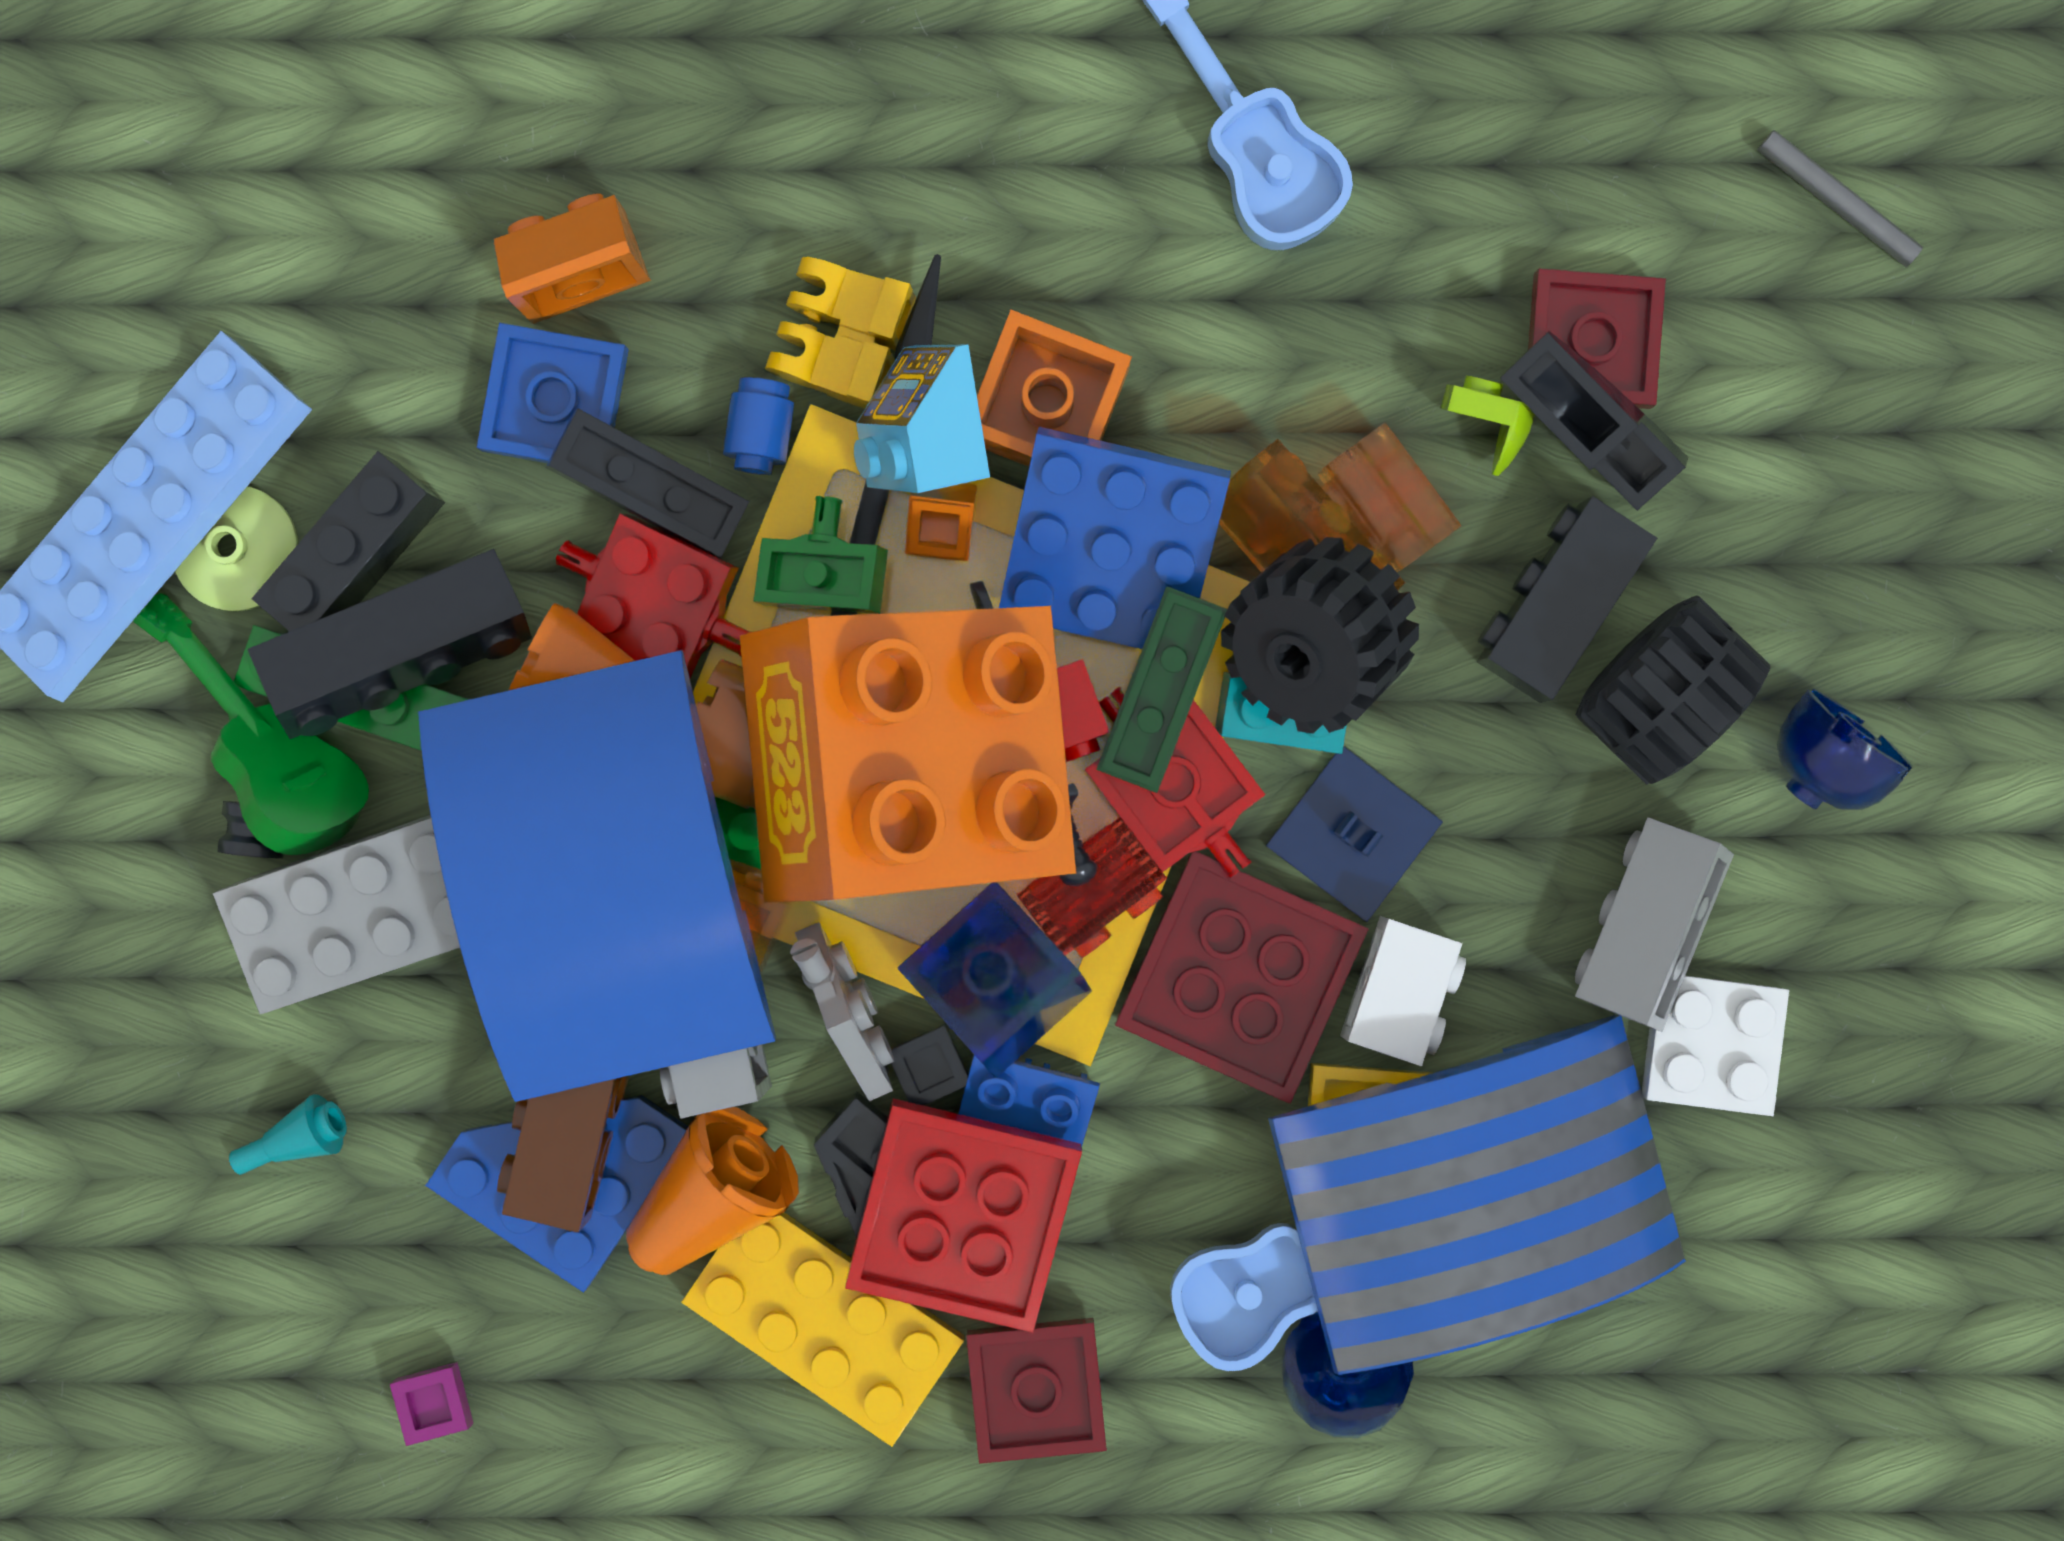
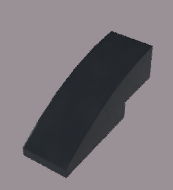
(1595, 420)

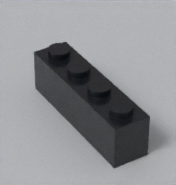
(390, 645)

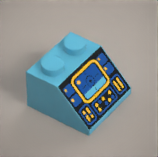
(923, 423)

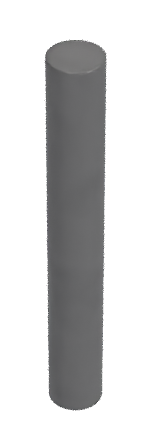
(1840, 198)

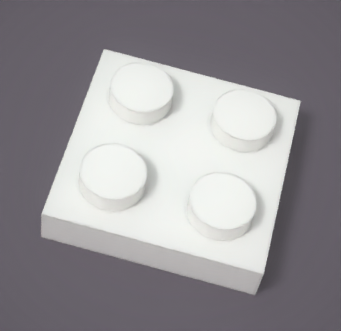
(1719, 1047)

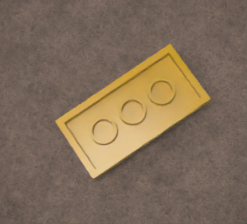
(789, 1304)

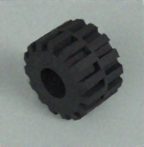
(1320, 635)
(1673, 690)

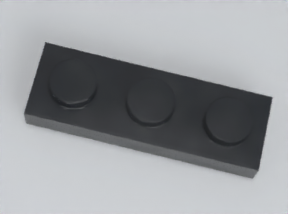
(647, 483)

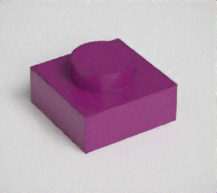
(431, 1404)

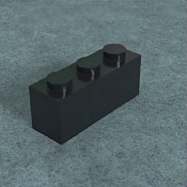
(350, 545)
(1564, 598)

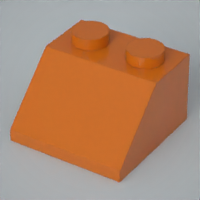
(569, 258)

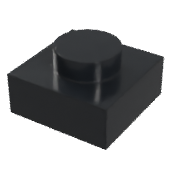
(929, 1066)

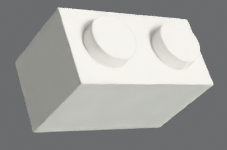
(1403, 991)

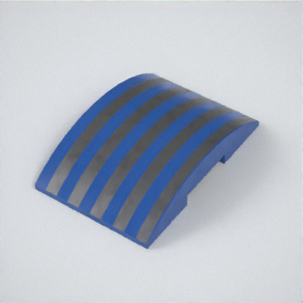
(1478, 1198)

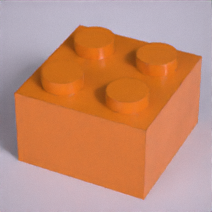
(1047, 382)

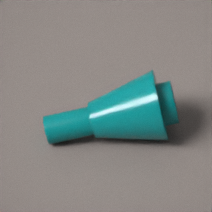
(306, 1132)

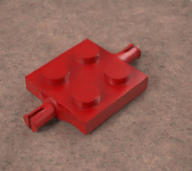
(654, 592)
(1196, 800)

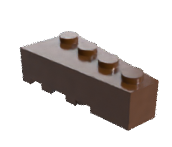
(560, 1154)

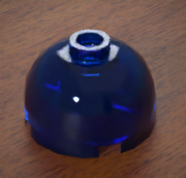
(1836, 756)
(1335, 1403)

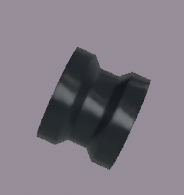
(238, 837)

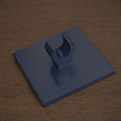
(1354, 833)

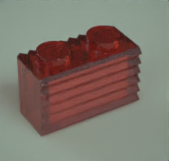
(1079, 914)

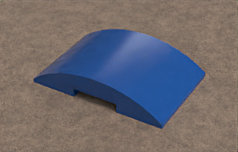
(592, 877)

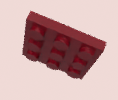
(1241, 977)

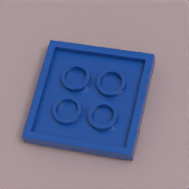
(1109, 533)

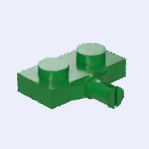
(821, 568)

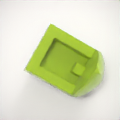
(1482, 400)

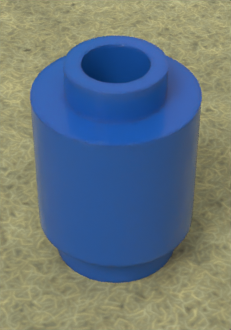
(759, 425)

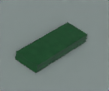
(1162, 689)

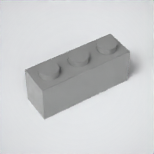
(1652, 923)

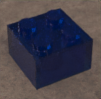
(995, 978)

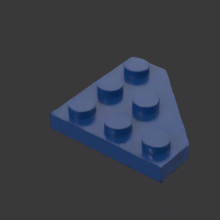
(638, 1153)

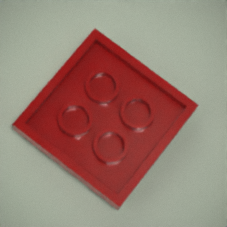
(963, 1215)

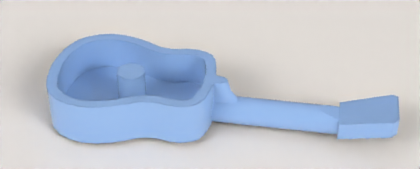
(1279, 171)
(1242, 1297)

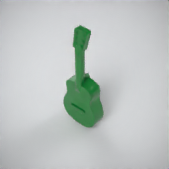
(289, 791)

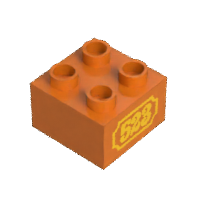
(906, 752)

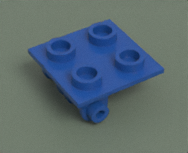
(1031, 1099)

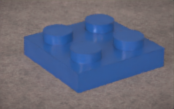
(540, 383)

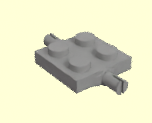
(845, 1008)

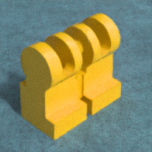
(870, 323)

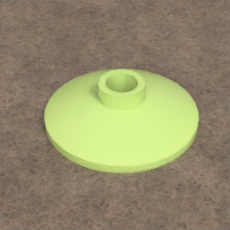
(263, 542)

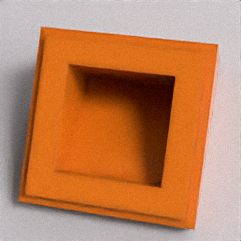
(941, 522)

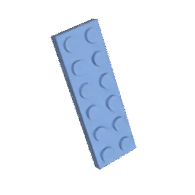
(144, 515)

